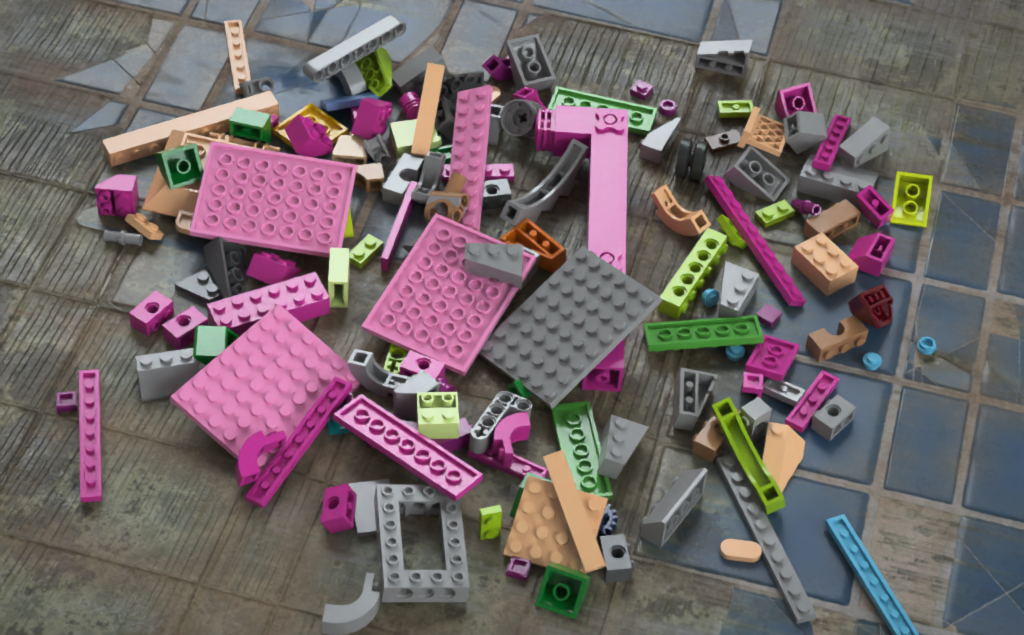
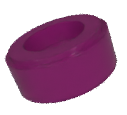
(667, 107)

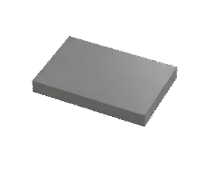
(365, 509)

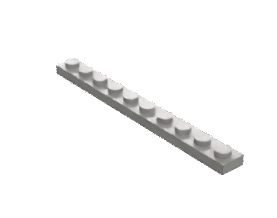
(765, 536)

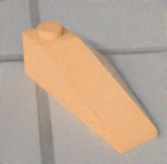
(782, 452)

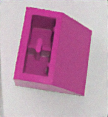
(371, 118)
(308, 137)
(117, 195)
(872, 253)
(272, 269)

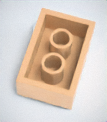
(824, 264)

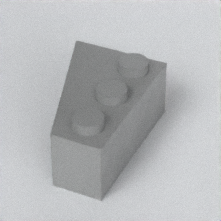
(736, 290)
(690, 396)

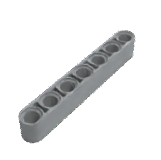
(354, 48)

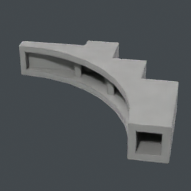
(545, 195)

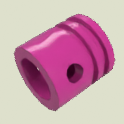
(410, 105)

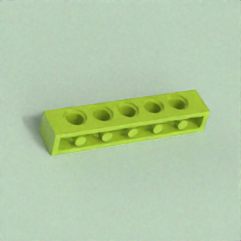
(693, 273)

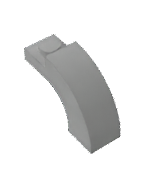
(352, 80)
(372, 375)

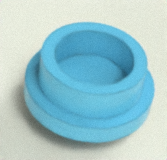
(710, 297)
(926, 345)
(735, 353)
(872, 361)

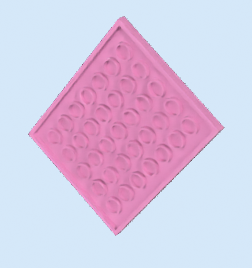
(273, 199)
(437, 304)
(261, 383)

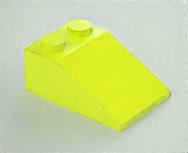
(911, 199)

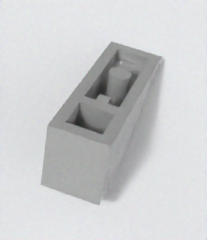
(658, 141)

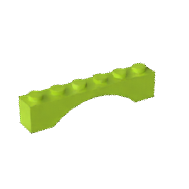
(747, 456)

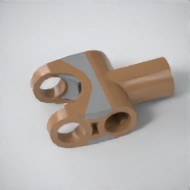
(449, 200)

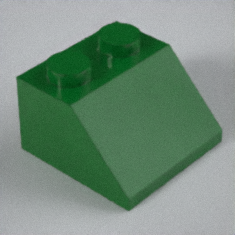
(180, 165)
(563, 590)

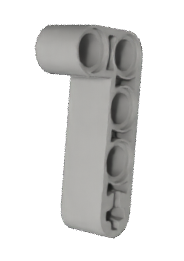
(503, 405)

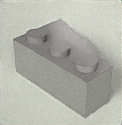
(724, 57)
(413, 72)
(865, 143)
(495, 261)
(618, 444)

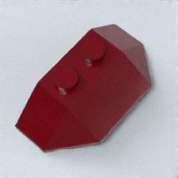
(873, 306)

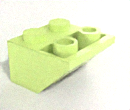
(438, 415)

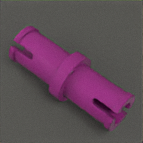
(806, 207)

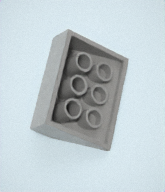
(836, 185)

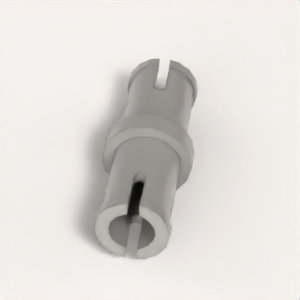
(123, 237)

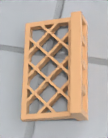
(757, 137)

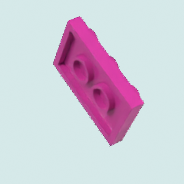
(772, 358)

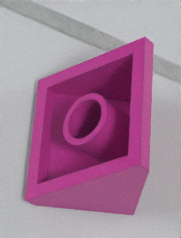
(795, 99)

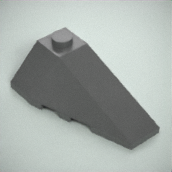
(455, 83)
(227, 265)

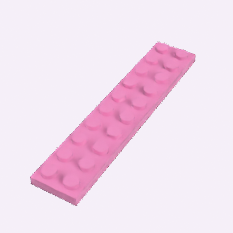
(470, 148)

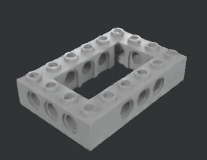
(419, 585)

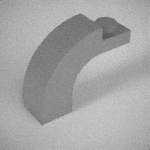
(430, 176)
(354, 616)

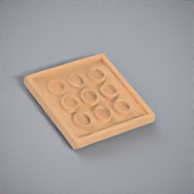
(541, 527)

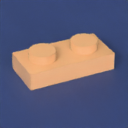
(148, 229)

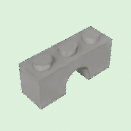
(406, 169)

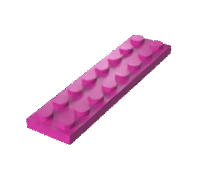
(408, 447)

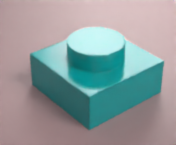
(335, 428)

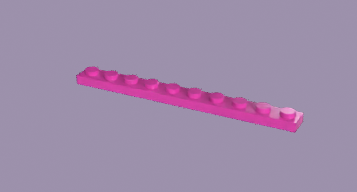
(755, 241)

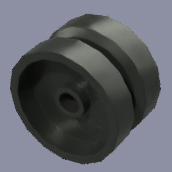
(693, 159)

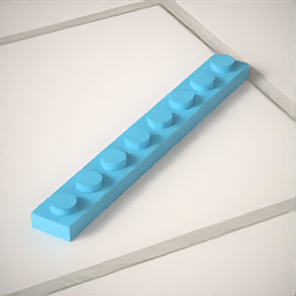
(870, 576)

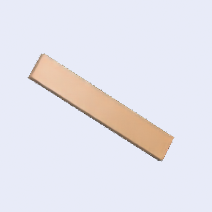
(237, 53)
(427, 110)
(574, 511)

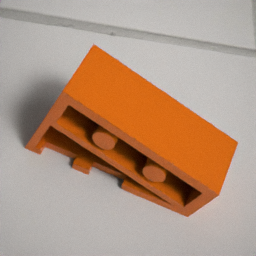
(534, 238)

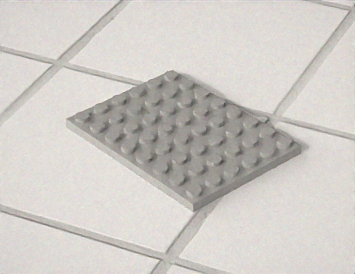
(568, 326)

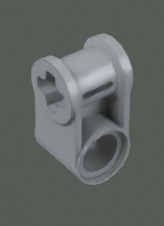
(254, 87)
(378, 150)

